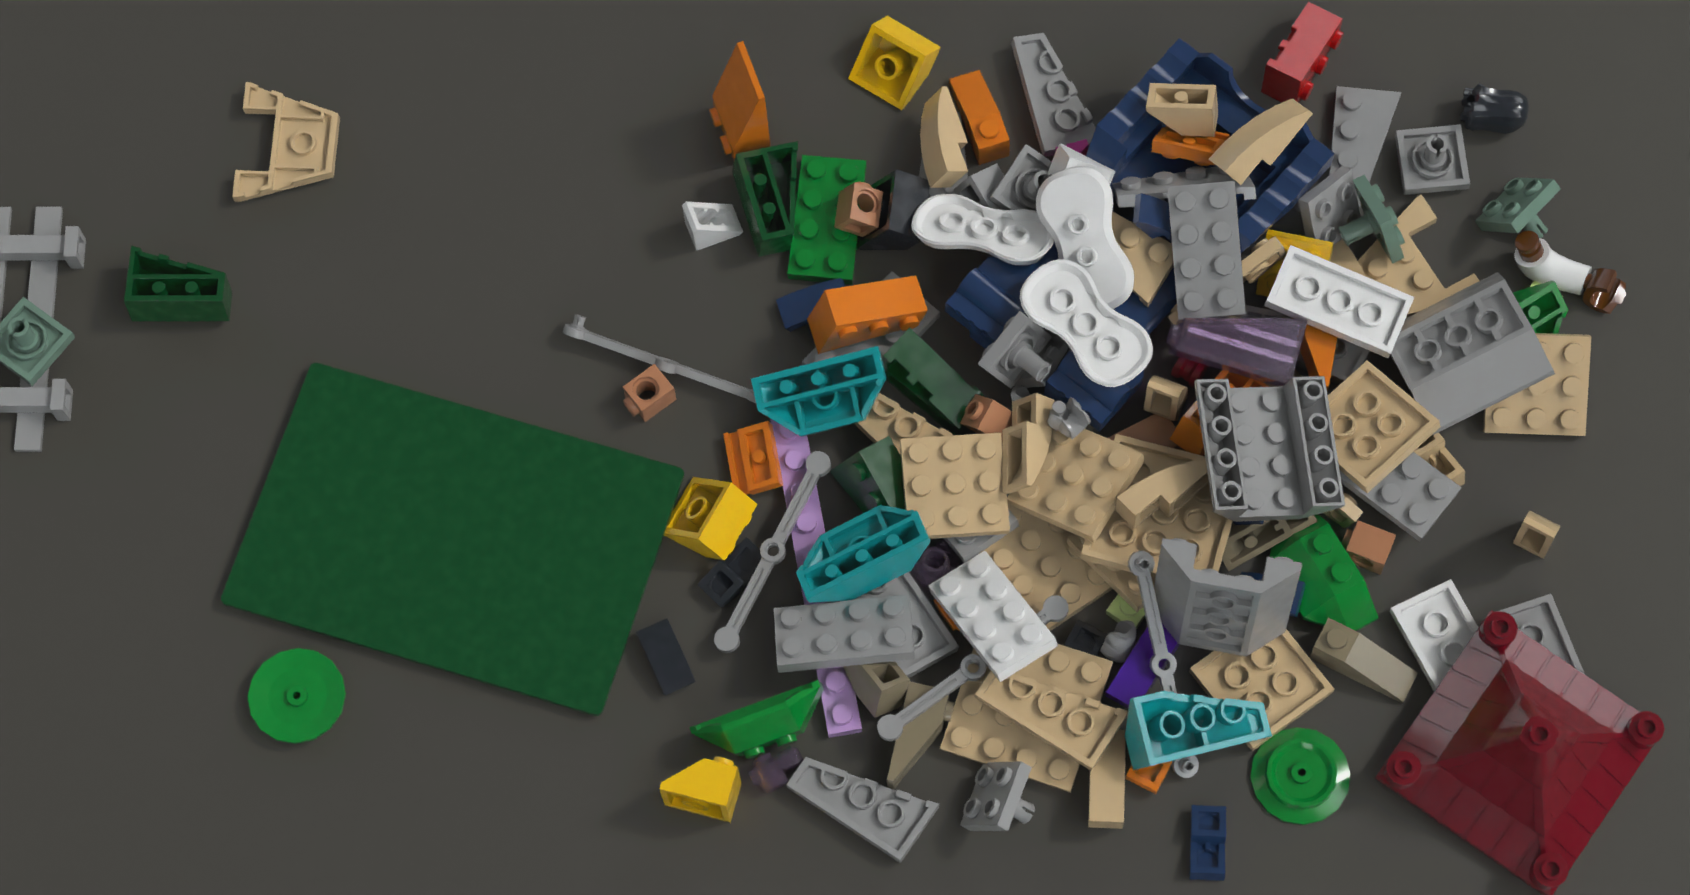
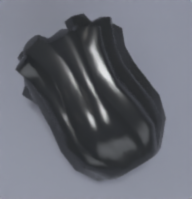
(1493, 109)

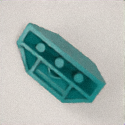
(822, 392)
(863, 554)

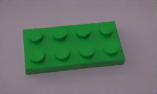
(817, 247)

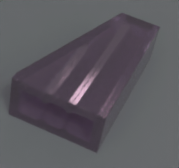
(1244, 346)

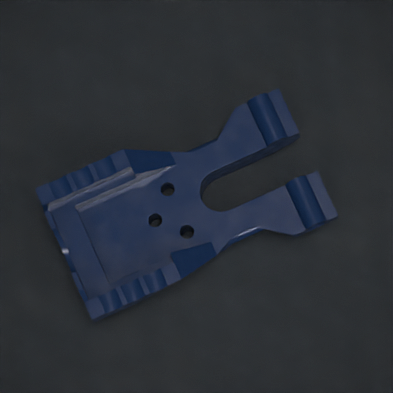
(1124, 144)

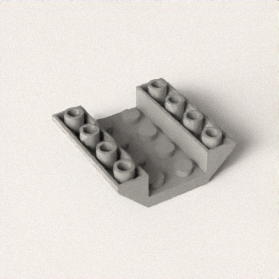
(1469, 352)
(1269, 449)
(1222, 609)

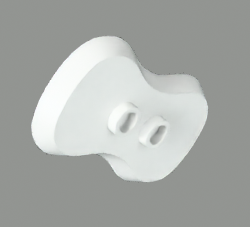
(1078, 215)
(961, 223)
(1104, 342)

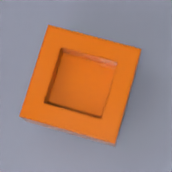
(1149, 777)

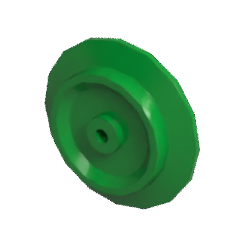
(293, 675)
(1298, 797)

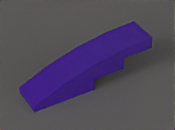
(1135, 674)

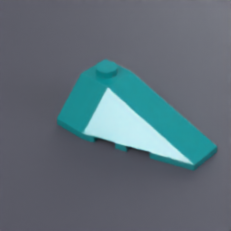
(1178, 726)

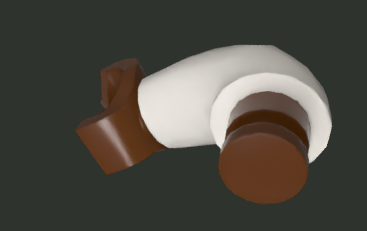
(1543, 264)

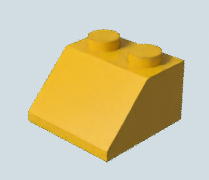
(893, 62)
(710, 517)
(704, 788)

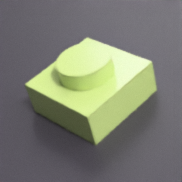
(1121, 610)

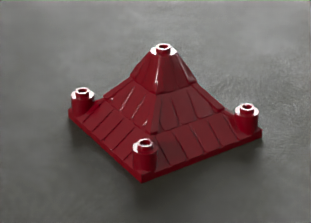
(1520, 753)

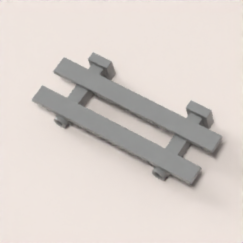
(44, 251)

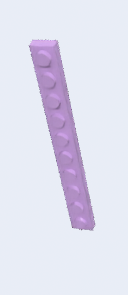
(838, 695)

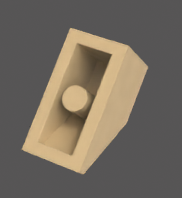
(1184, 107)

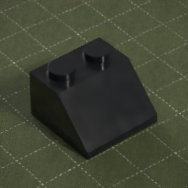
(900, 200)

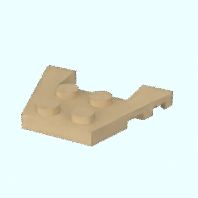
(301, 144)
(1412, 273)

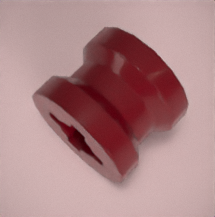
(1189, 371)

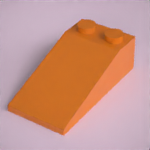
(740, 106)

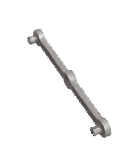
(664, 364)
(1142, 564)
(727, 638)
(891, 726)

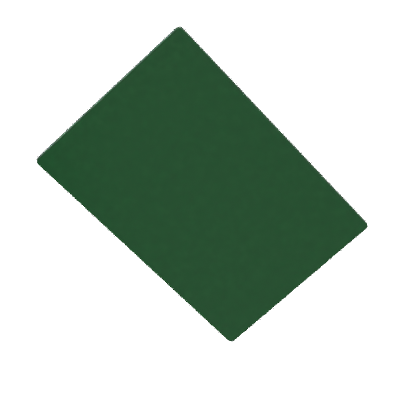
(454, 538)

